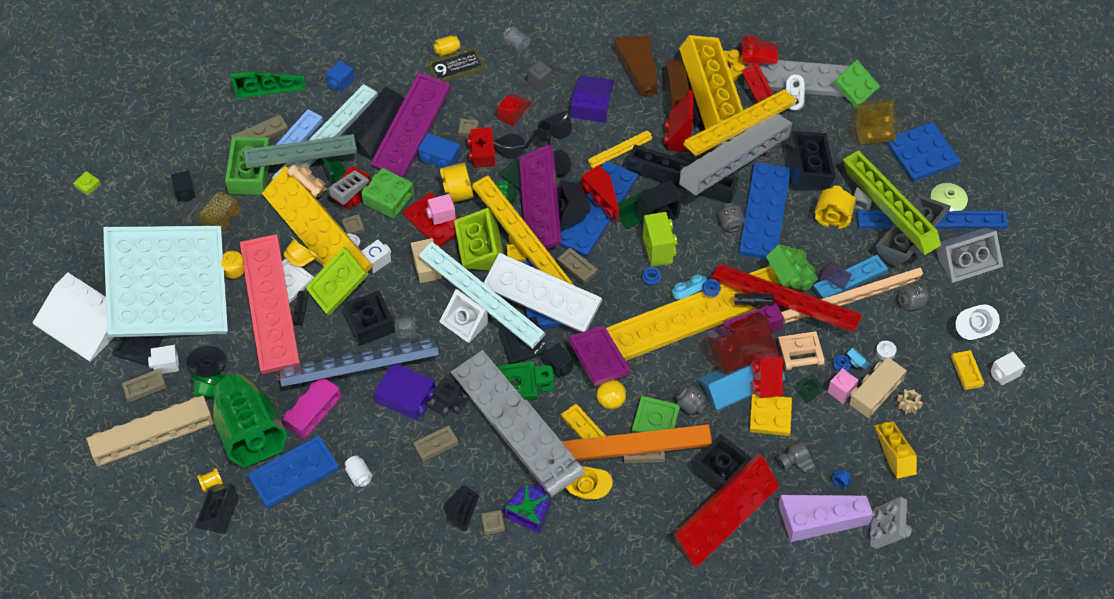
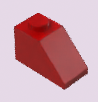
(512, 109)

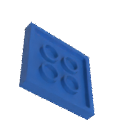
(923, 152)

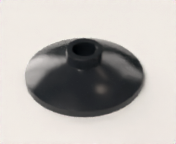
(206, 361)

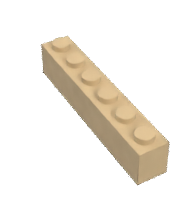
(149, 430)

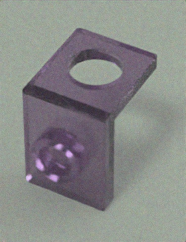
(835, 275)

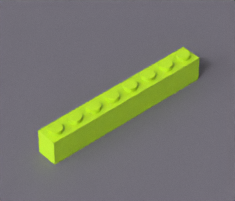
(892, 202)

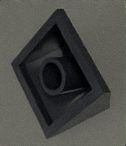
(218, 509)

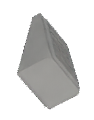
(344, 197)

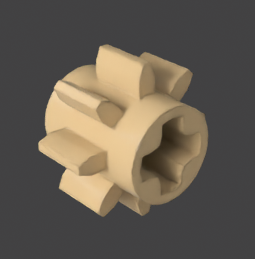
(909, 401)

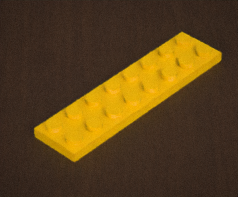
(310, 219)

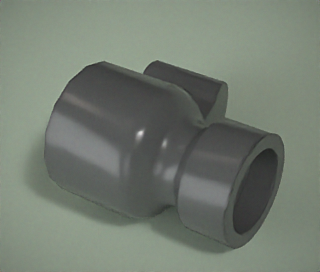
(797, 455)

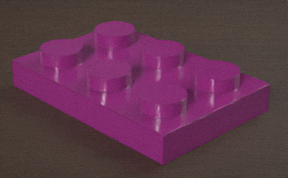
(599, 355)

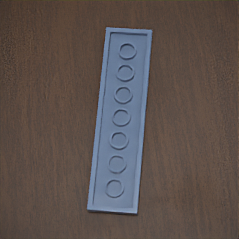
(352, 363)

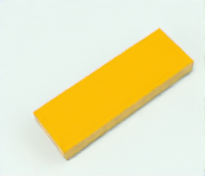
(581, 423)

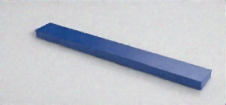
(951, 220)

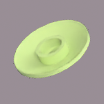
(958, 199)

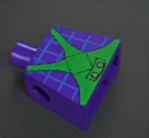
(529, 507)

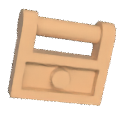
(304, 175)
(798, 345)

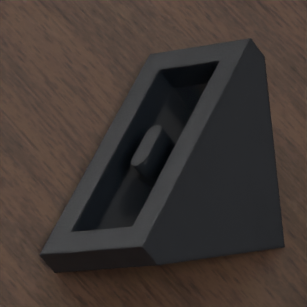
(461, 507)

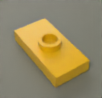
(967, 370)

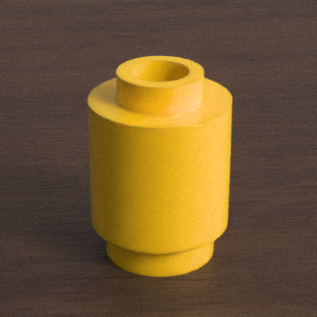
(446, 45)

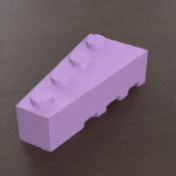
(822, 514)

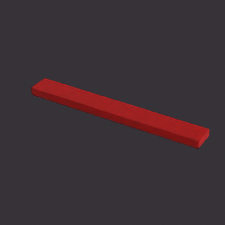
(788, 297)

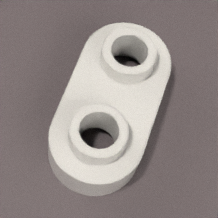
(798, 93)

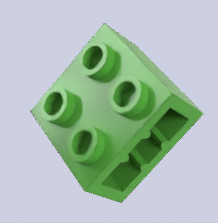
(387, 193)
(792, 267)

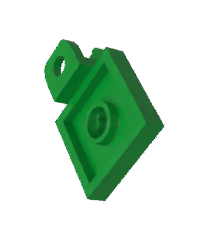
(530, 377)

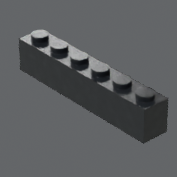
(668, 168)

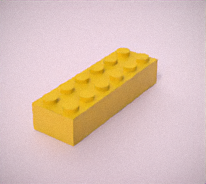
(710, 79)

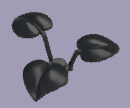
(557, 125)

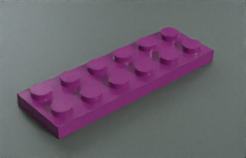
(411, 125)
(540, 195)

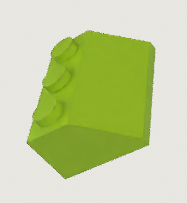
(478, 240)

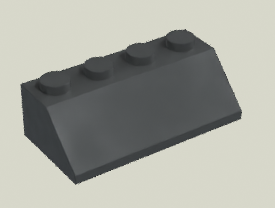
(895, 245)

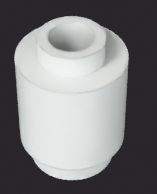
(358, 471)

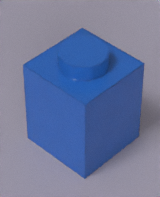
(340, 76)

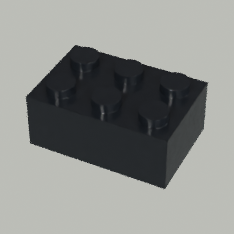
(810, 160)

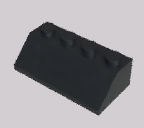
(375, 122)

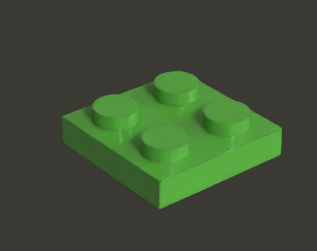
(856, 83)
(655, 415)

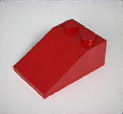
(679, 124)

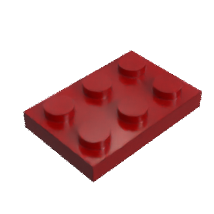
(417, 216)

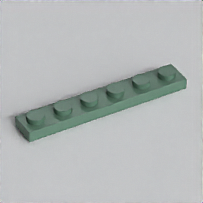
(299, 151)

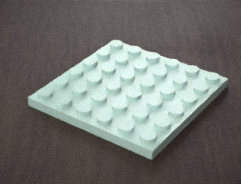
(164, 281)

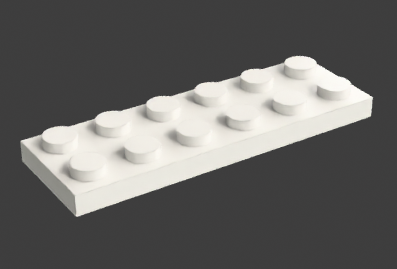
(542, 293)

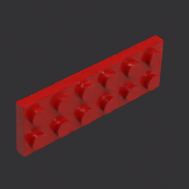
(726, 510)

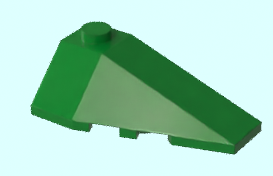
(258, 83)

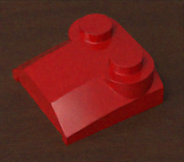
(758, 51)

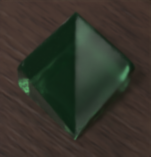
(809, 388)

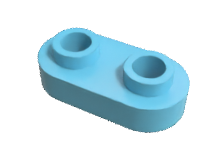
(685, 289)

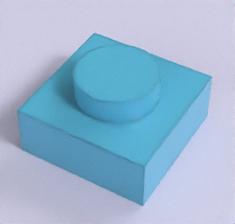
(857, 359)

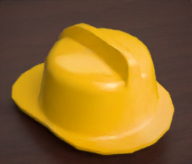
(300, 255)
(592, 484)

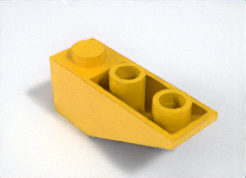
(897, 450)

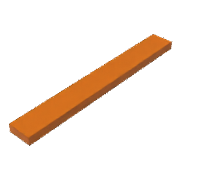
(639, 443)

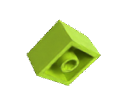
(659, 239)

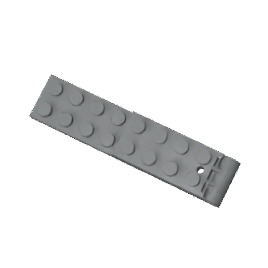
(518, 424)

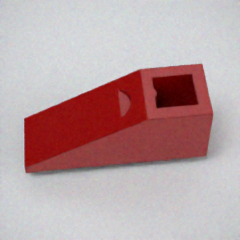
(600, 188)

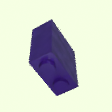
(405, 391)

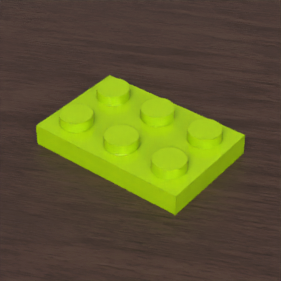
(336, 280)

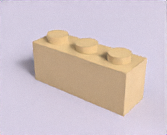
(877, 387)

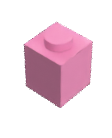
(441, 209)
(842, 385)

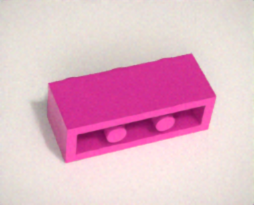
(311, 407)

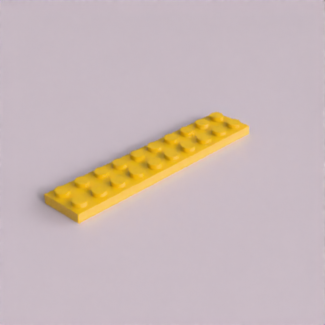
(681, 319)

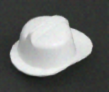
(977, 322)

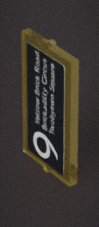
(456, 65)

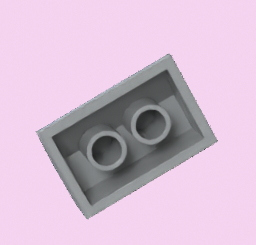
(970, 254)

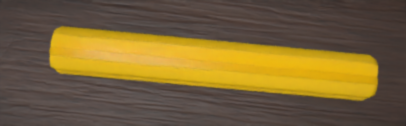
(620, 149)

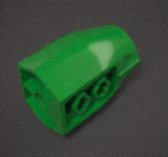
(246, 421)

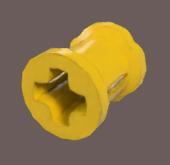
(209, 480)

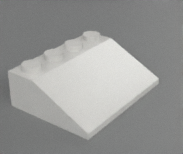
(75, 317)

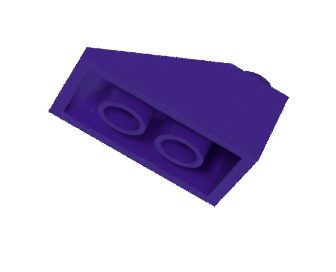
(591, 98)

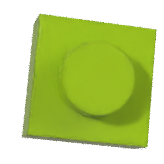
(87, 183)

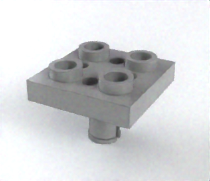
(889, 523)

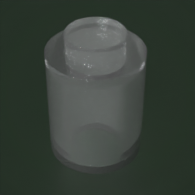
(516, 38)

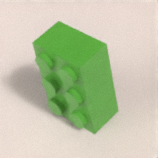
(242, 179)

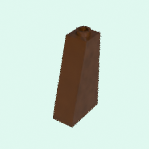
(638, 62)
(676, 82)

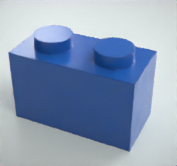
(439, 151)

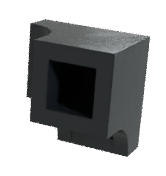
(448, 397)

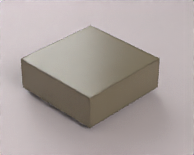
(466, 125)
(353, 225)
(493, 522)

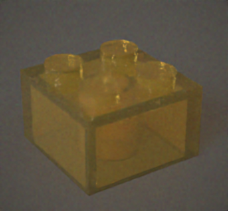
(876, 122)

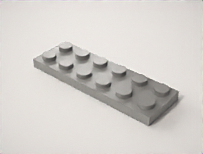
(817, 76)

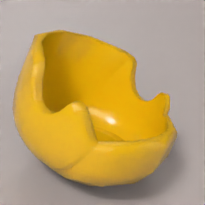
(611, 394)

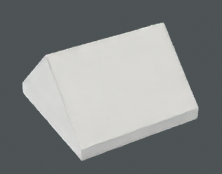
(464, 316)

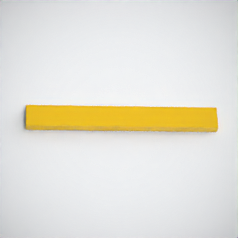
(739, 122)
(518, 229)

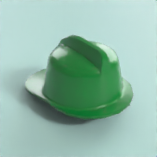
(205, 385)

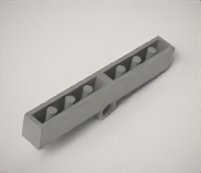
(734, 154)

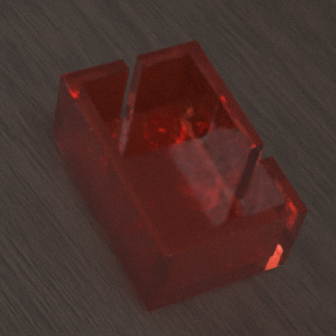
(749, 337)

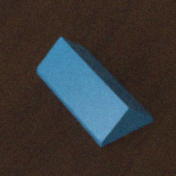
(729, 388)

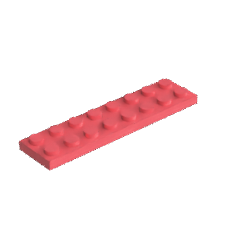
(269, 304)

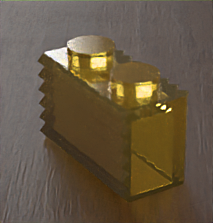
(219, 211)

